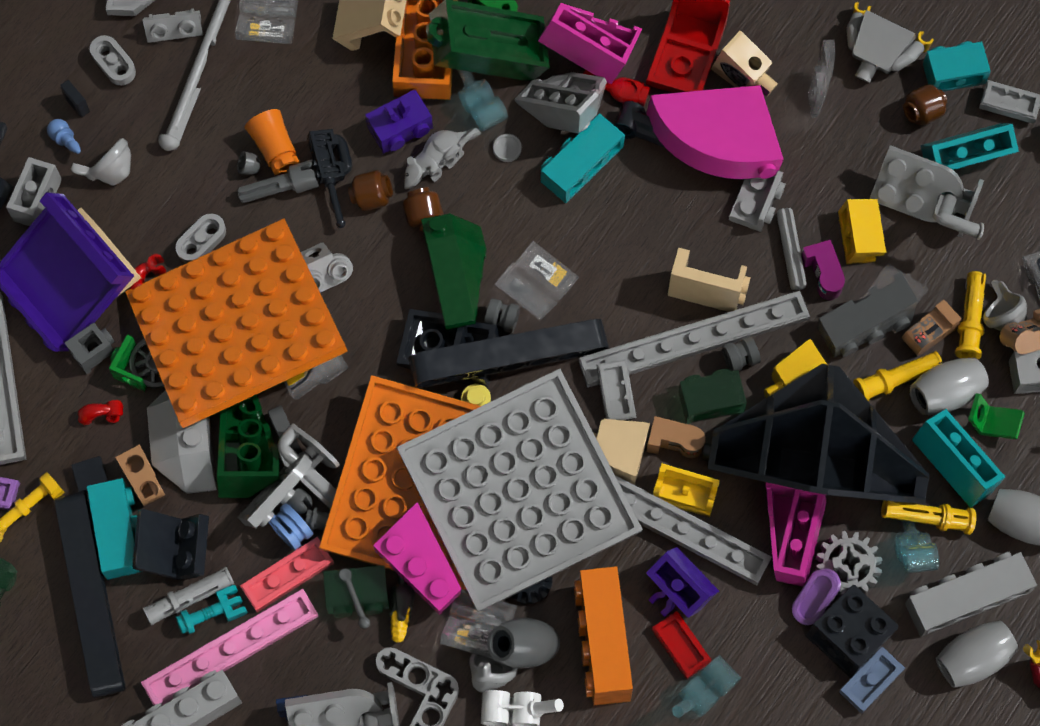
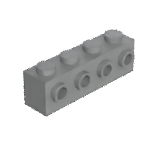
(195, 705)

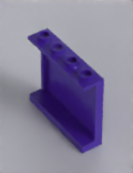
(61, 273)

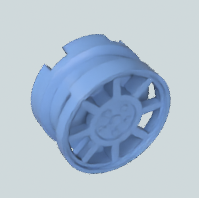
(295, 527)

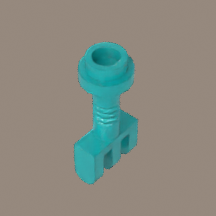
(187, 621)

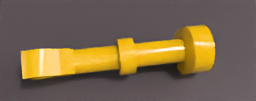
(22, 507)

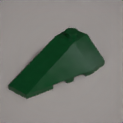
(457, 262)
(246, 451)

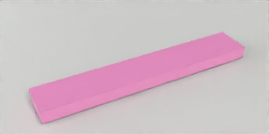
(232, 647)

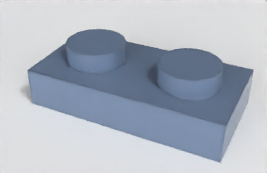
(872, 680)

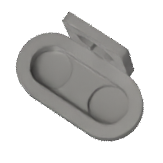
(327, 268)

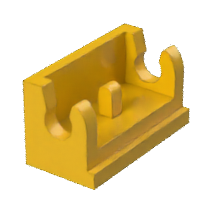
(861, 230)
(686, 489)

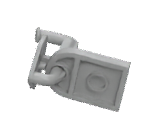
(915, 186)
(296, 468)
(344, 708)

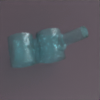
(480, 102)
(916, 550)
(705, 691)

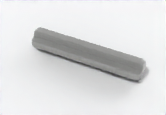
(791, 249)

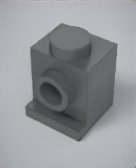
(81, 343)

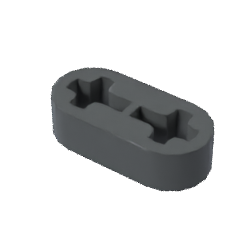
(281, 423)

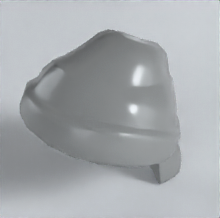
(111, 168)
(1006, 308)
(489, 673)

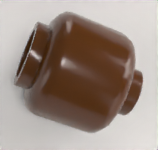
(925, 105)
(370, 190)
(420, 205)

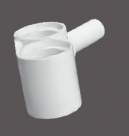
(519, 710)

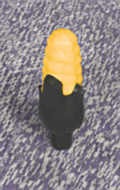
(402, 601)

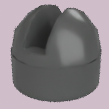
(248, 163)
(300, 501)

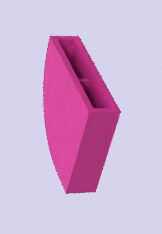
(718, 131)

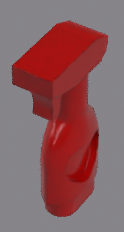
(627, 89)

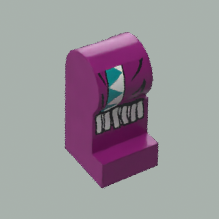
(826, 269)

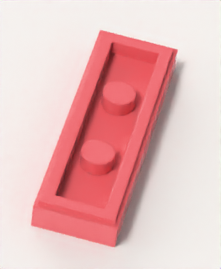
(286, 574)

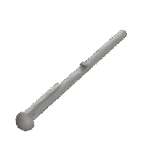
(172, 138)

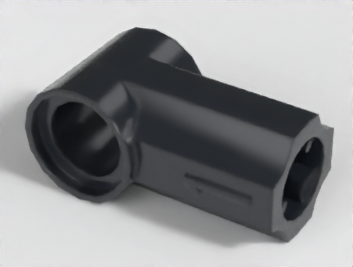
(635, 123)

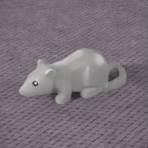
(440, 150)

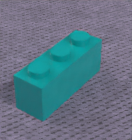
(972, 146)
(581, 158)
(958, 458)
(114, 526)

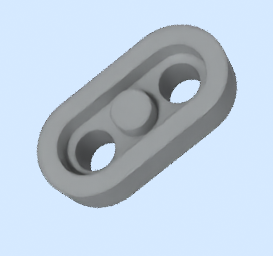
(113, 62)
(198, 238)

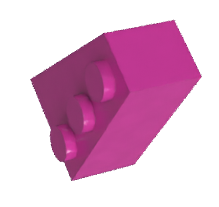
(589, 41)
(794, 530)
(418, 559)

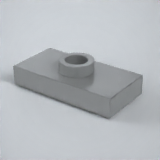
(1010, 101)
(616, 390)

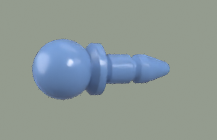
(61, 133)

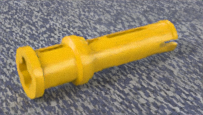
(971, 327)
(885, 380)
(943, 516)

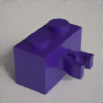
(399, 121)
(681, 583)

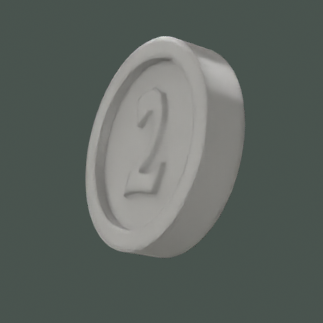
(507, 148)

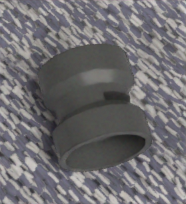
(508, 317)
(741, 354)

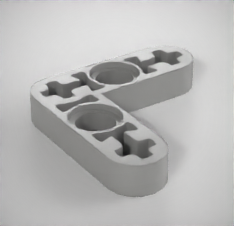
(427, 688)

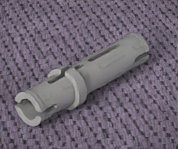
(184, 598)

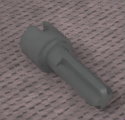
(298, 177)

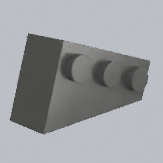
(869, 317)

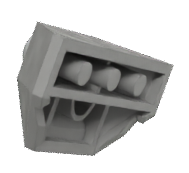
(564, 100)
(180, 452)

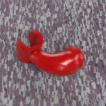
(149, 266)
(112, 409)

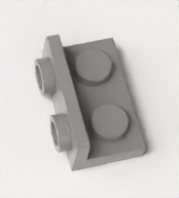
(755, 201)

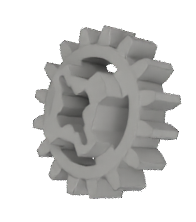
(861, 562)

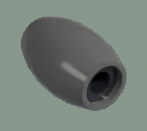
(523, 643)

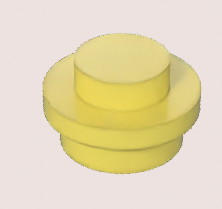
(476, 394)

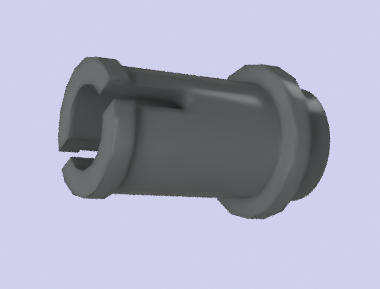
(316, 519)

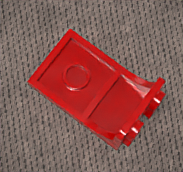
(688, 45)

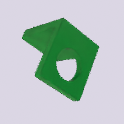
(119, 362)
(995, 420)

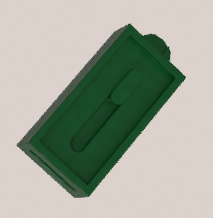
(487, 40)

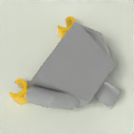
(881, 44)

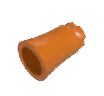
(272, 140)

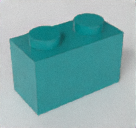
(957, 66)

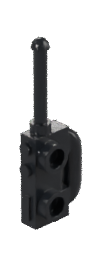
(327, 169)

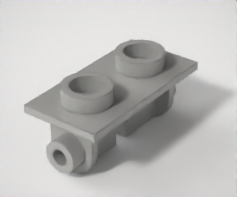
(170, 27)

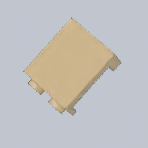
(367, 17)
(706, 287)

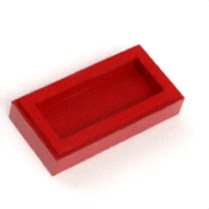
(681, 645)

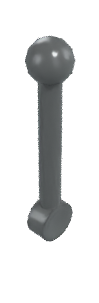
(345, 576)

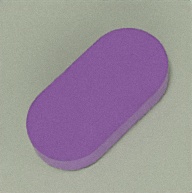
(816, 596)

